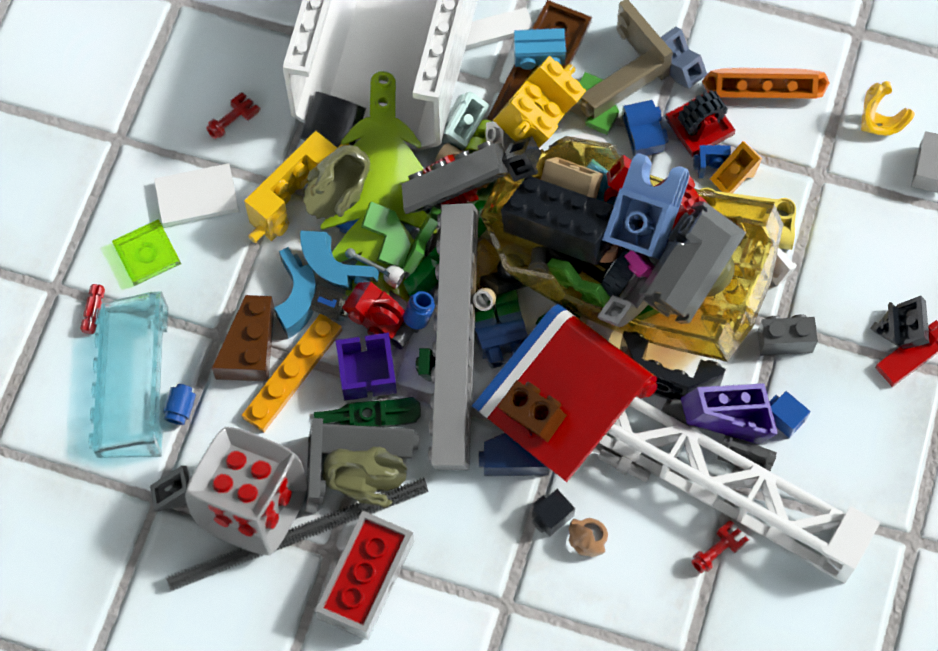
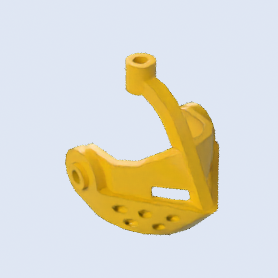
(870, 117)

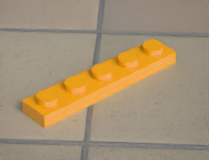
(292, 372)

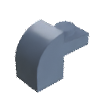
(686, 65)

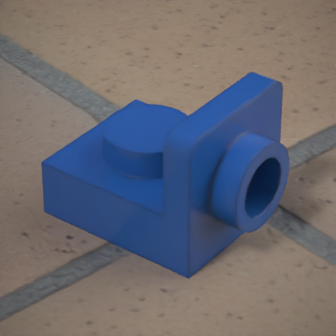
(710, 156)

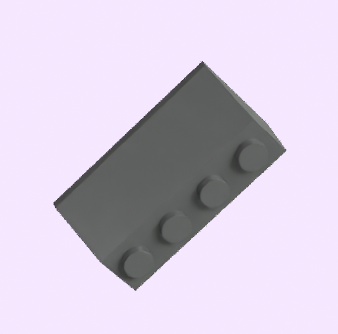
(454, 178)

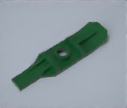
(384, 414)

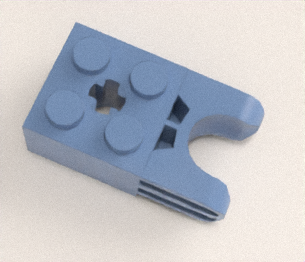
(644, 202)

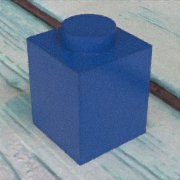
(788, 413)

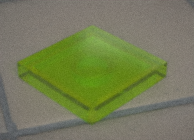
(146, 252)

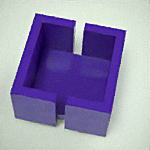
(368, 369)

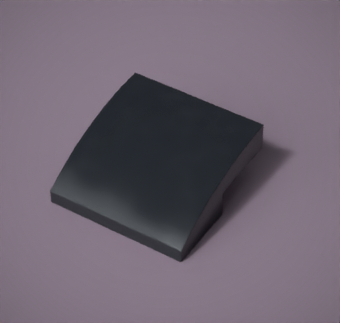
(331, 118)

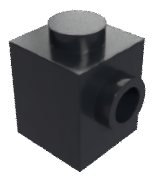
(552, 512)

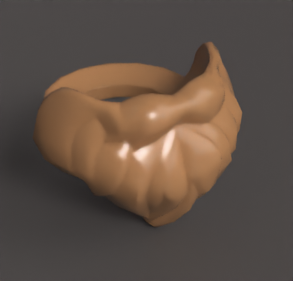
(582, 537)

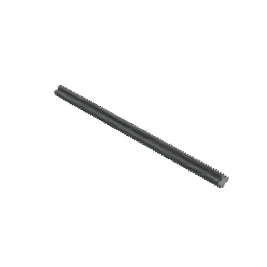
(294, 534)

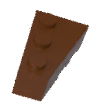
(248, 343)

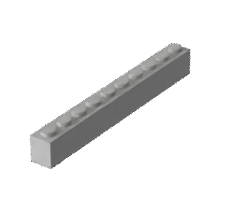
(454, 338)

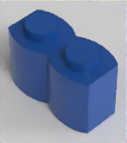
(643, 128)

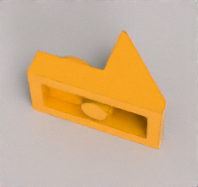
(737, 167)

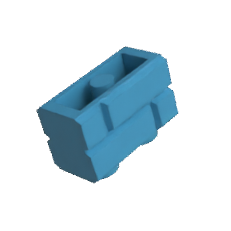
(536, 45)

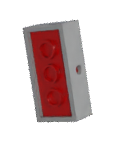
(365, 575)

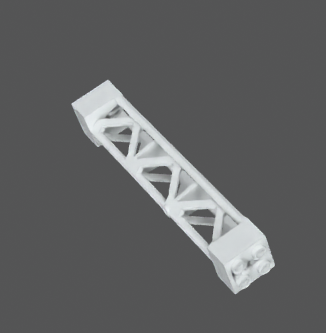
(838, 556)

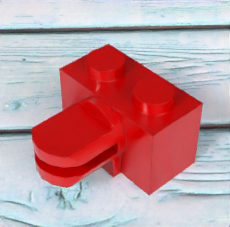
(374, 309)

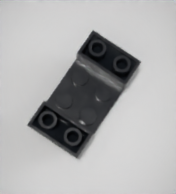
(671, 382)

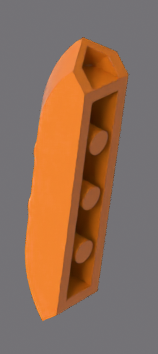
(766, 83)

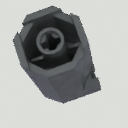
(692, 262)

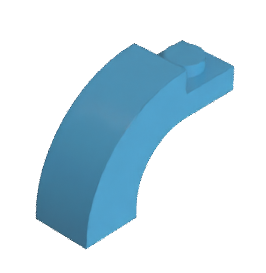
(318, 253)
(295, 311)

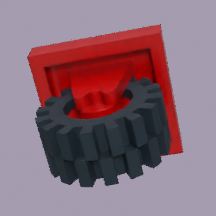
(701, 122)

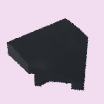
(905, 323)

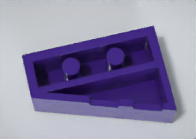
(732, 411)

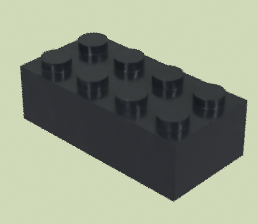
(558, 219)

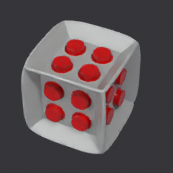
(247, 490)

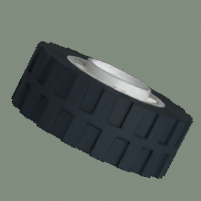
(618, 276)

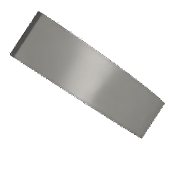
(626, 307)

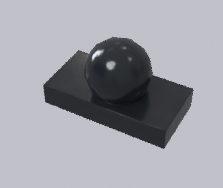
(500, 281)

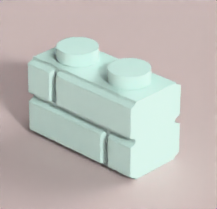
(464, 119)

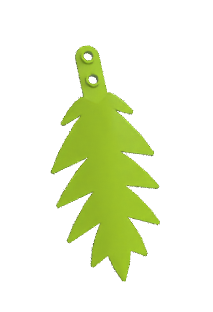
(389, 168)

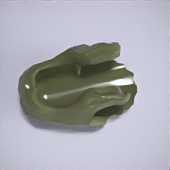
(336, 182)
(363, 473)

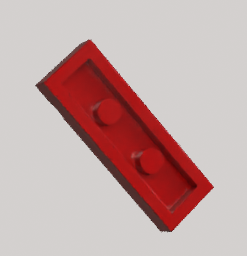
(905, 361)

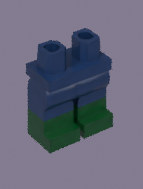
(503, 336)

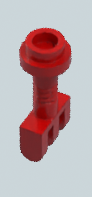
(240, 108)
(703, 561)

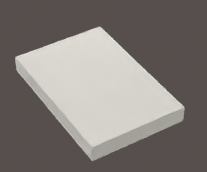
(196, 195)

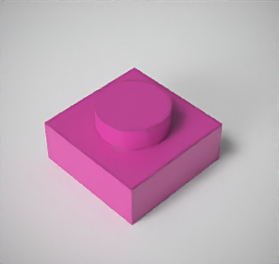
(639, 264)

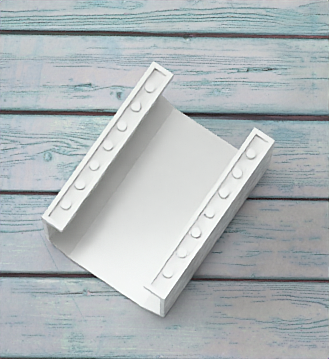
(348, 41)

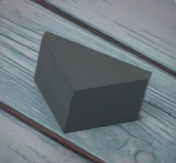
(171, 489)

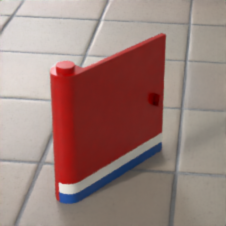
(580, 372)

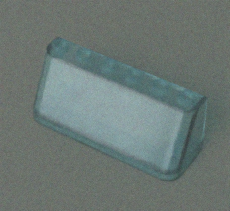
(128, 377)

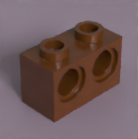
(530, 412)

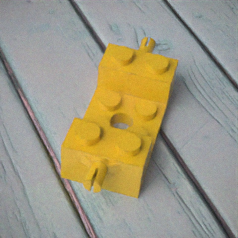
(540, 102)
(268, 202)

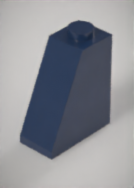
(507, 458)

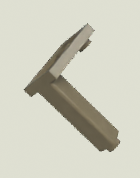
(652, 63)

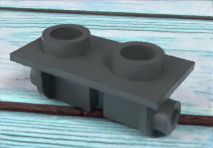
(754, 453)

